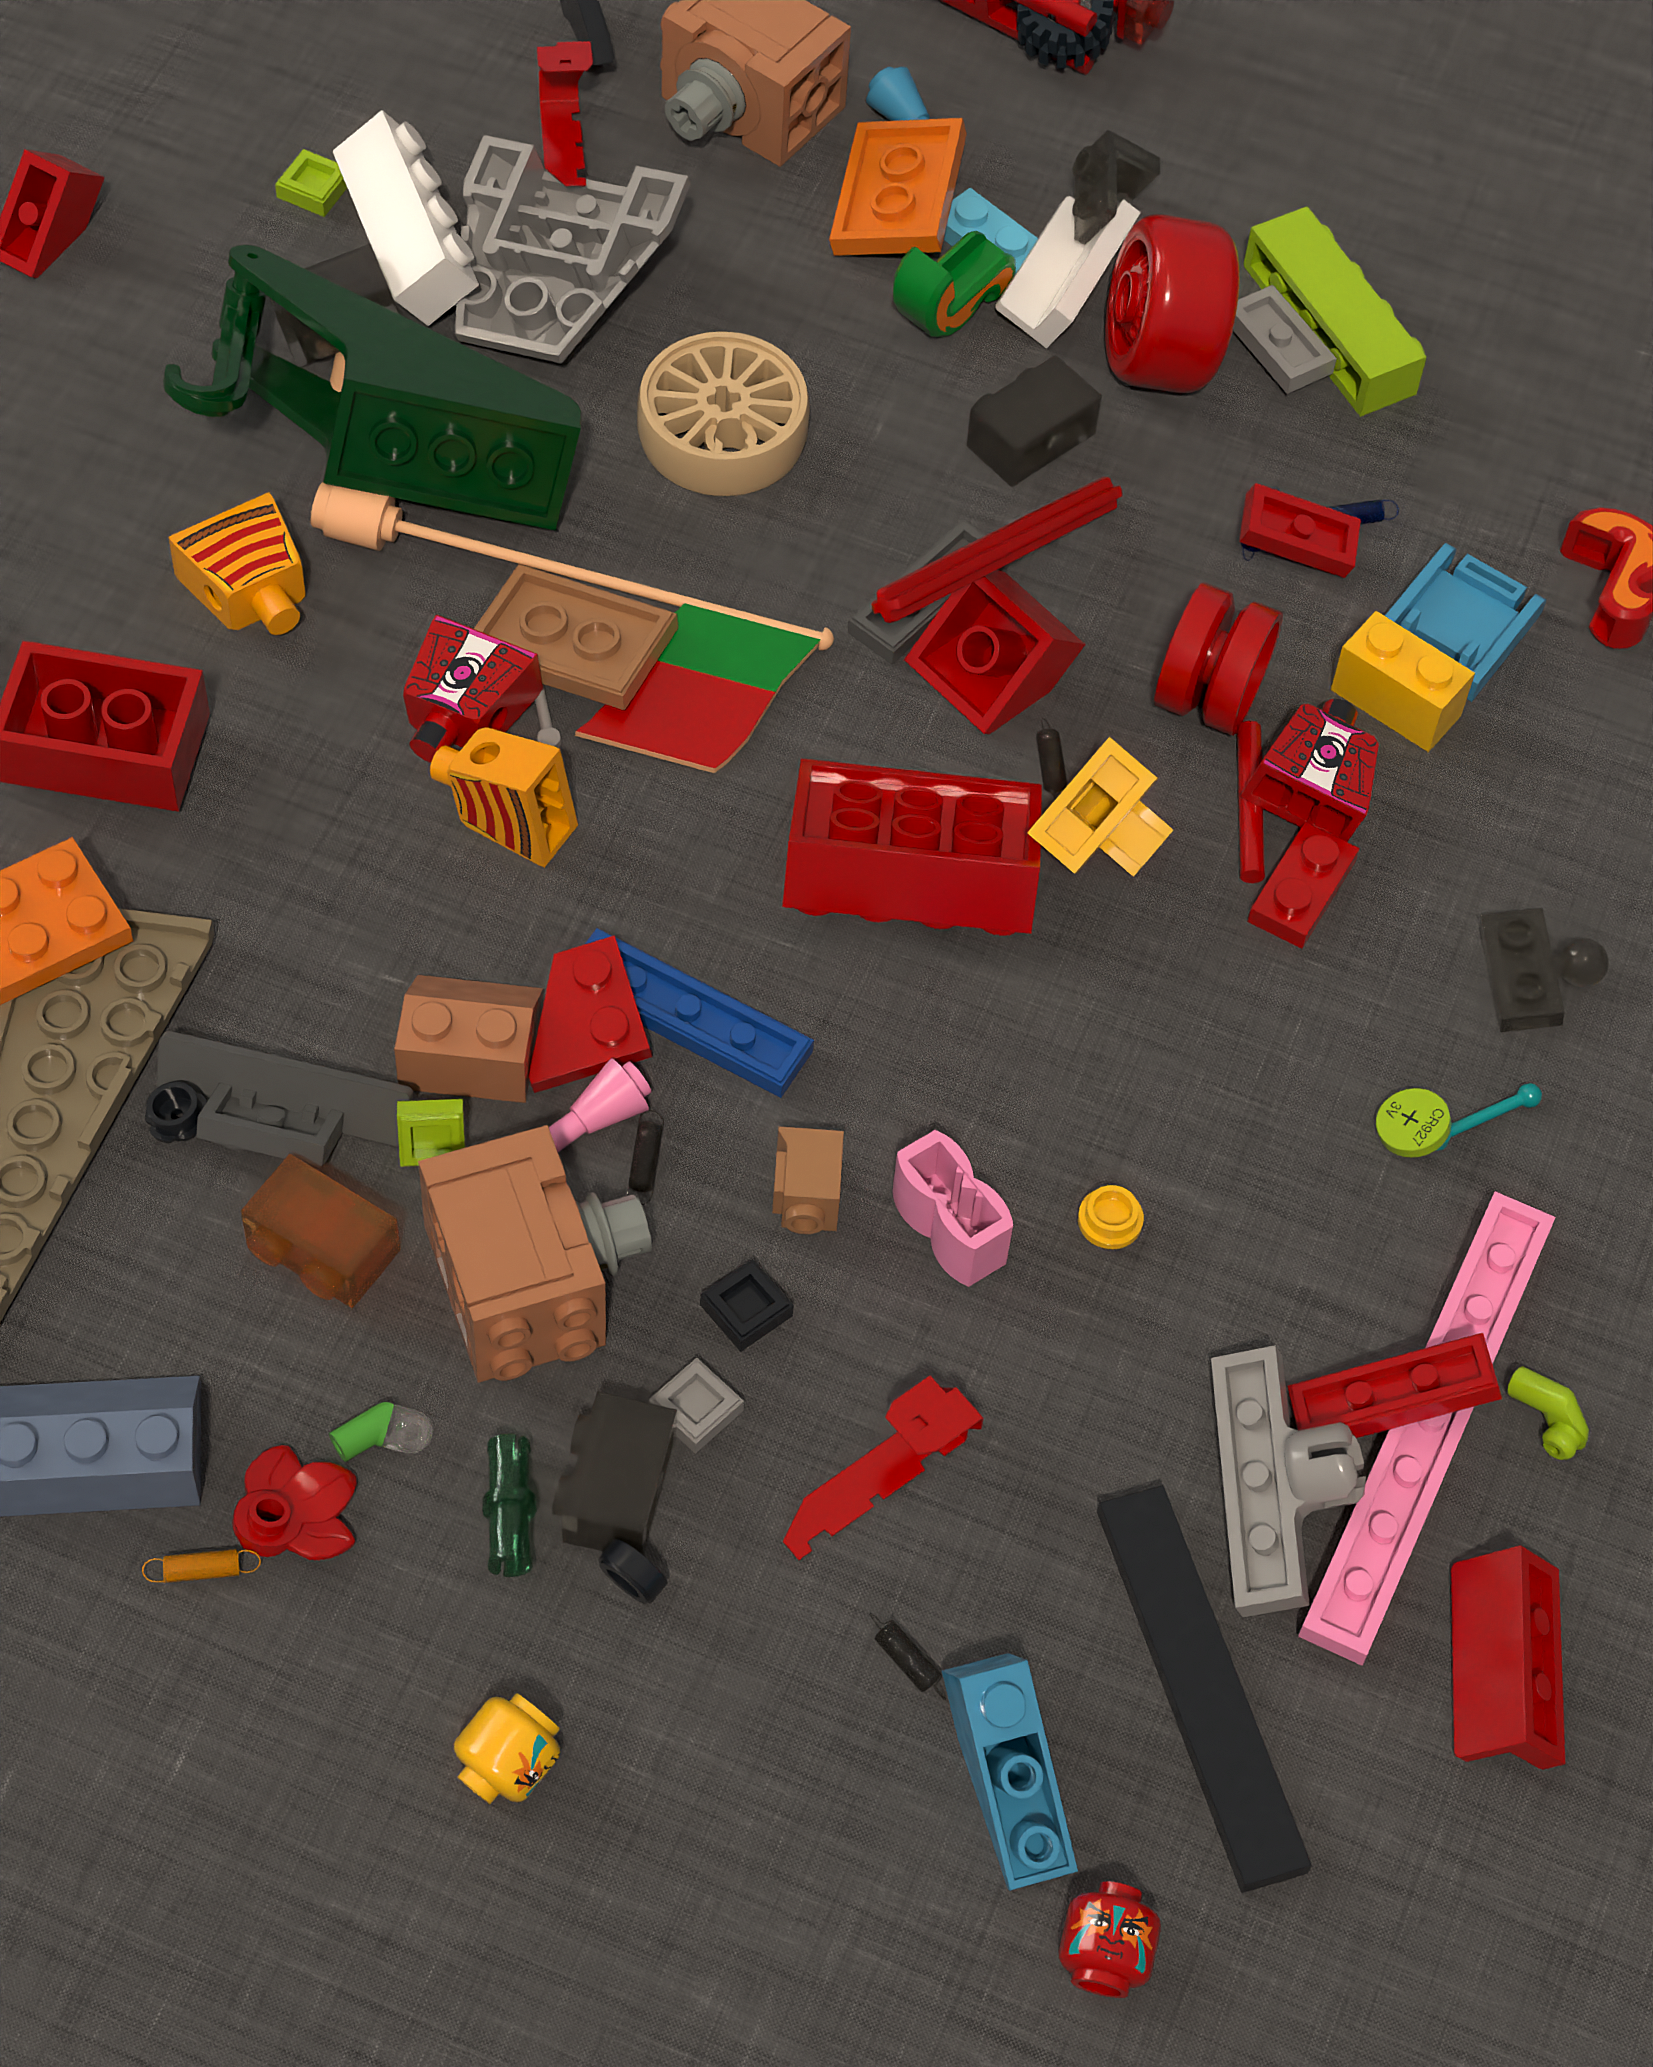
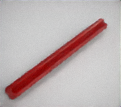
(995, 550)

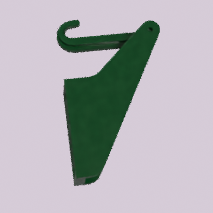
(413, 406)

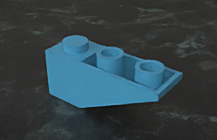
(1011, 1767)

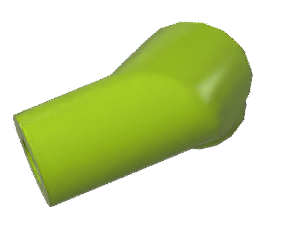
(1560, 1408)

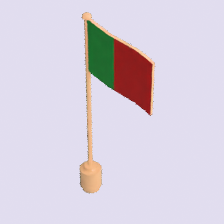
(704, 686)

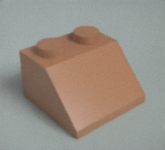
(467, 1038)

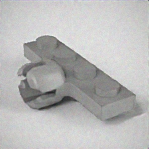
(1274, 1479)

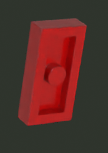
(1300, 530)
(1303, 885)

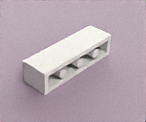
(406, 217)

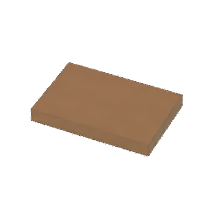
(582, 635)

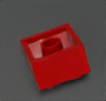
(993, 651)

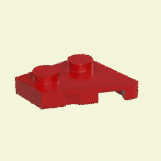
(586, 1017)

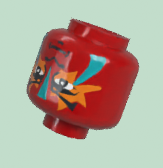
(1110, 1940)

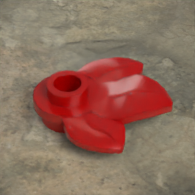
(302, 1503)

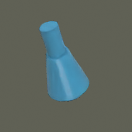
(896, 95)

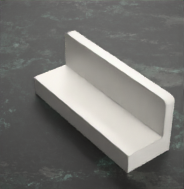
(1061, 273)

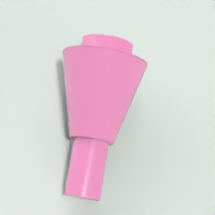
(608, 1099)

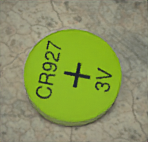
(1413, 1122)

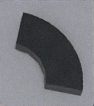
(589, 25)

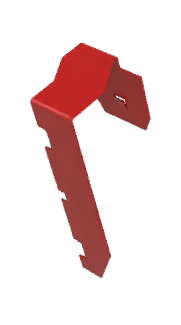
(559, 98)
(889, 1466)

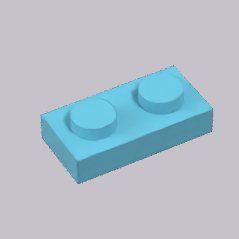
(975, 213)

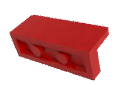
(1507, 1658)

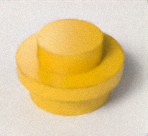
(1110, 1217)

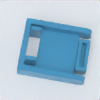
(1467, 613)

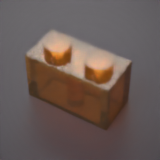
(320, 1232)

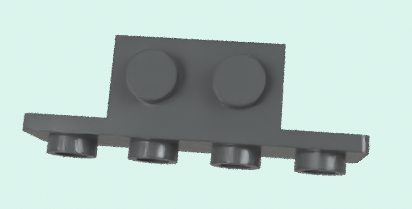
(277, 1101)

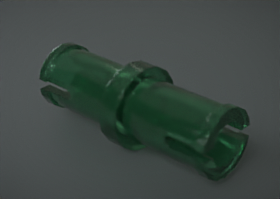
(509, 1505)

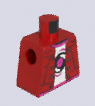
(466, 684)
(1318, 770)

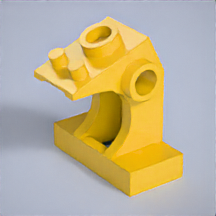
(1104, 812)

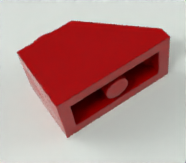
(45, 210)

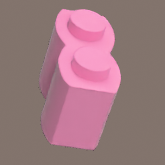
(946, 1203)

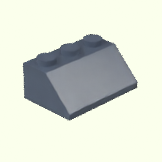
(100, 1445)

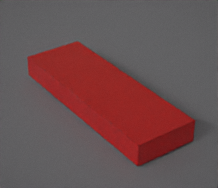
(1399, 1388)

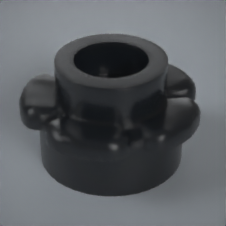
(168, 1102)

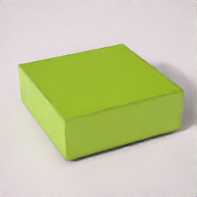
(311, 183)
(429, 1129)

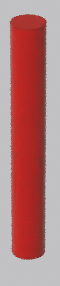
(1250, 815)

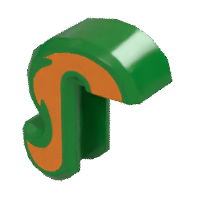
(948, 292)

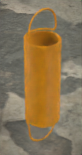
(201, 1565)

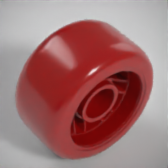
(1172, 303)

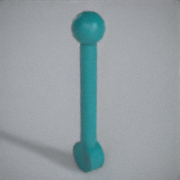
(1528, 1096)

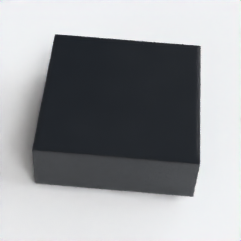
(746, 1305)

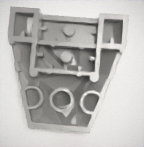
(553, 251)

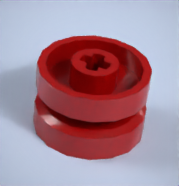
(1212, 657)

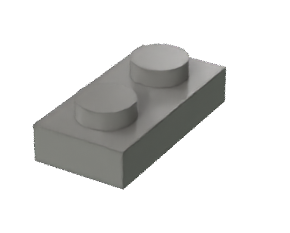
(1282, 340)

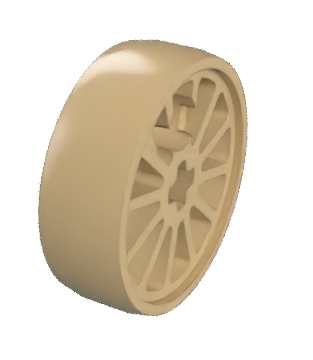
(727, 396)

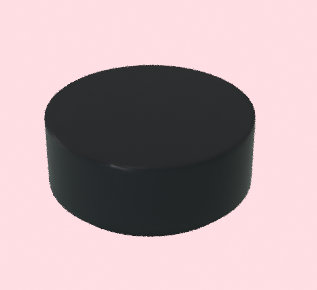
(632, 1572)

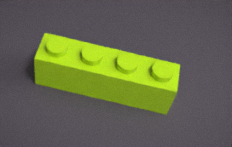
(1373, 350)

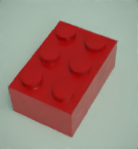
(101, 725)

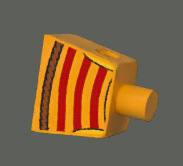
(242, 566)
(510, 792)

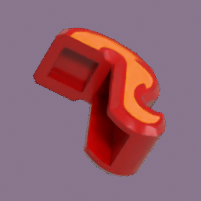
(1624, 546)

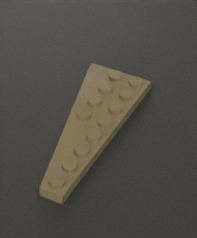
(69, 1067)

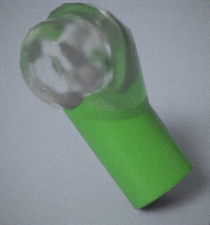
(386, 1427)

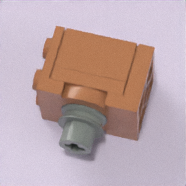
(754, 71)
(524, 1253)

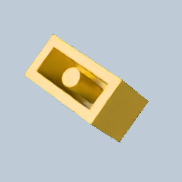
(1402, 681)

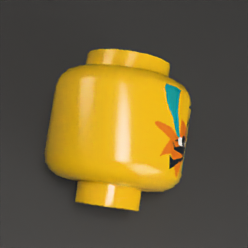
(507, 1749)

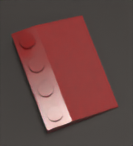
(913, 847)

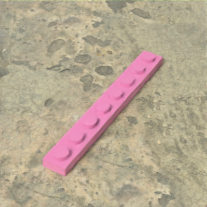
(1418, 1454)

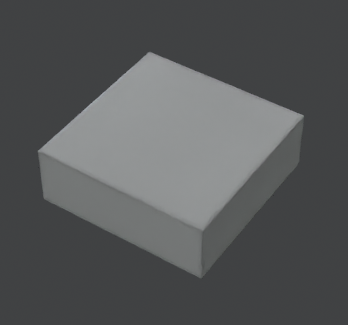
(702, 1404)

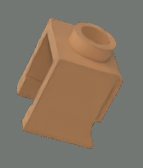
(808, 1179)

